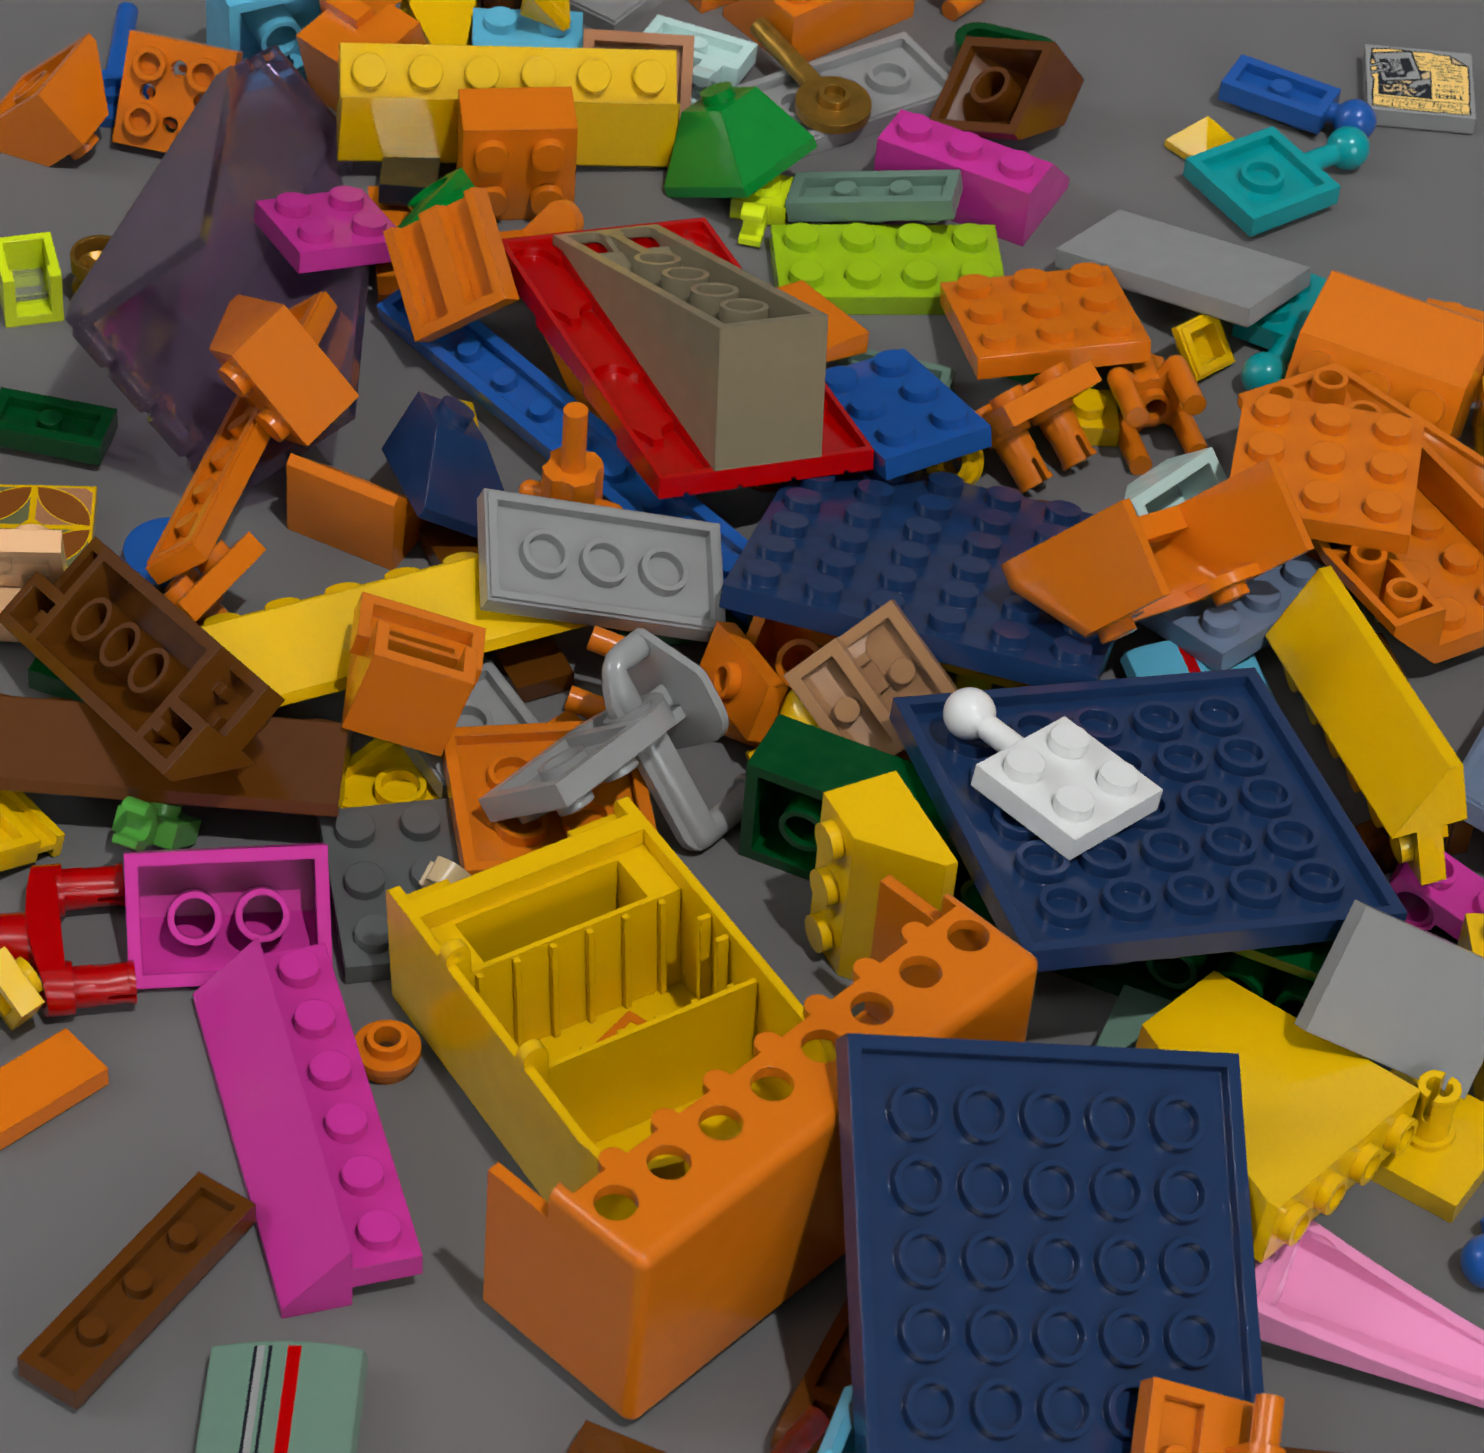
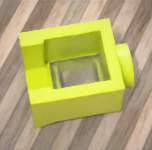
(30, 280)

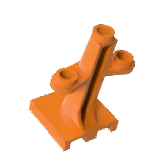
(456, 264)

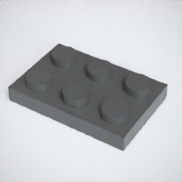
(369, 854)

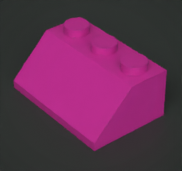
(998, 182)
(207, 904)

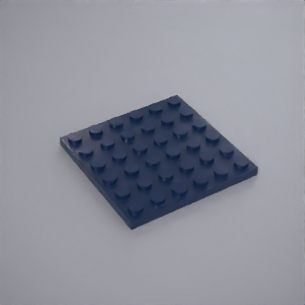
(932, 544)
(1229, 862)
(1039, 1239)

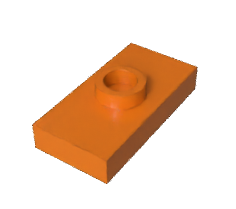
(743, 681)

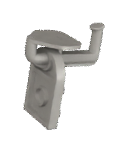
(652, 708)

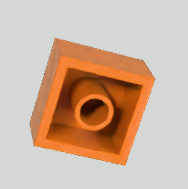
(518, 146)

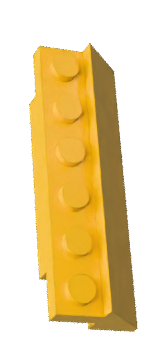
(406, 98)
(306, 642)
(1372, 722)

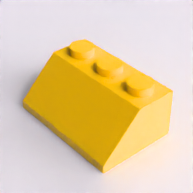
(860, 840)

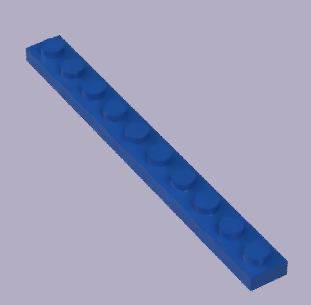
(534, 410)

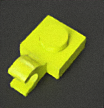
(760, 209)

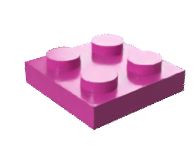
(325, 229)

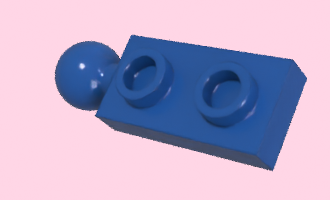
(1292, 98)

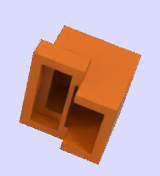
(349, 23)
(409, 673)

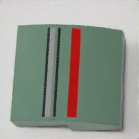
(283, 1398)

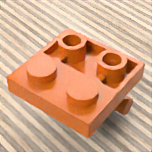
(1195, 1420)

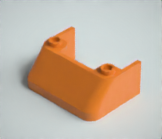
(1136, 567)

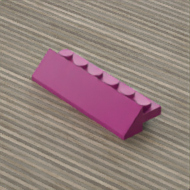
(305, 1128)

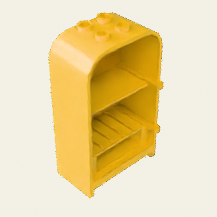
(545, 955)

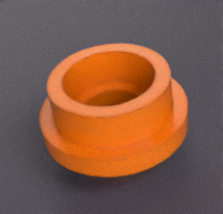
(388, 1050)

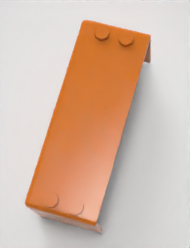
(757, 1214)

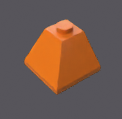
(55, 107)

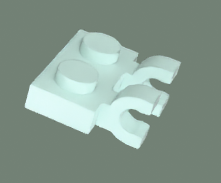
(715, 57)

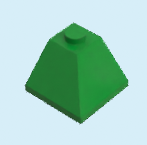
(733, 144)

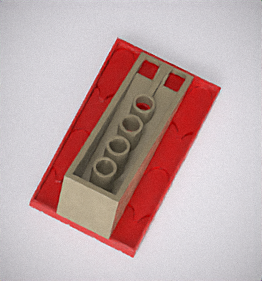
(689, 356)

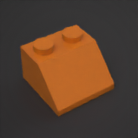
(279, 369)

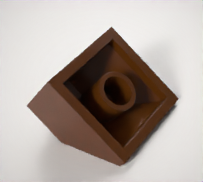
(1008, 88)

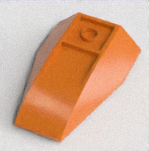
(1436, 589)

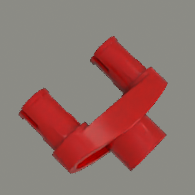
(38, 937)

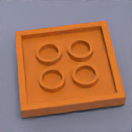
(1043, 319)
(1343, 466)
(487, 755)

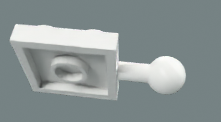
(1053, 780)

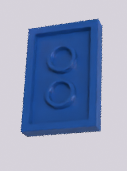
(906, 413)

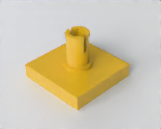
(1446, 1153)

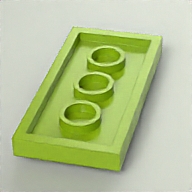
(882, 265)

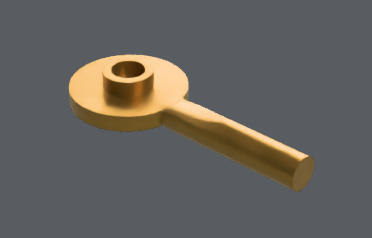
(821, 102)

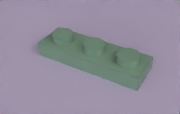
(874, 196)

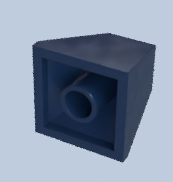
(442, 461)

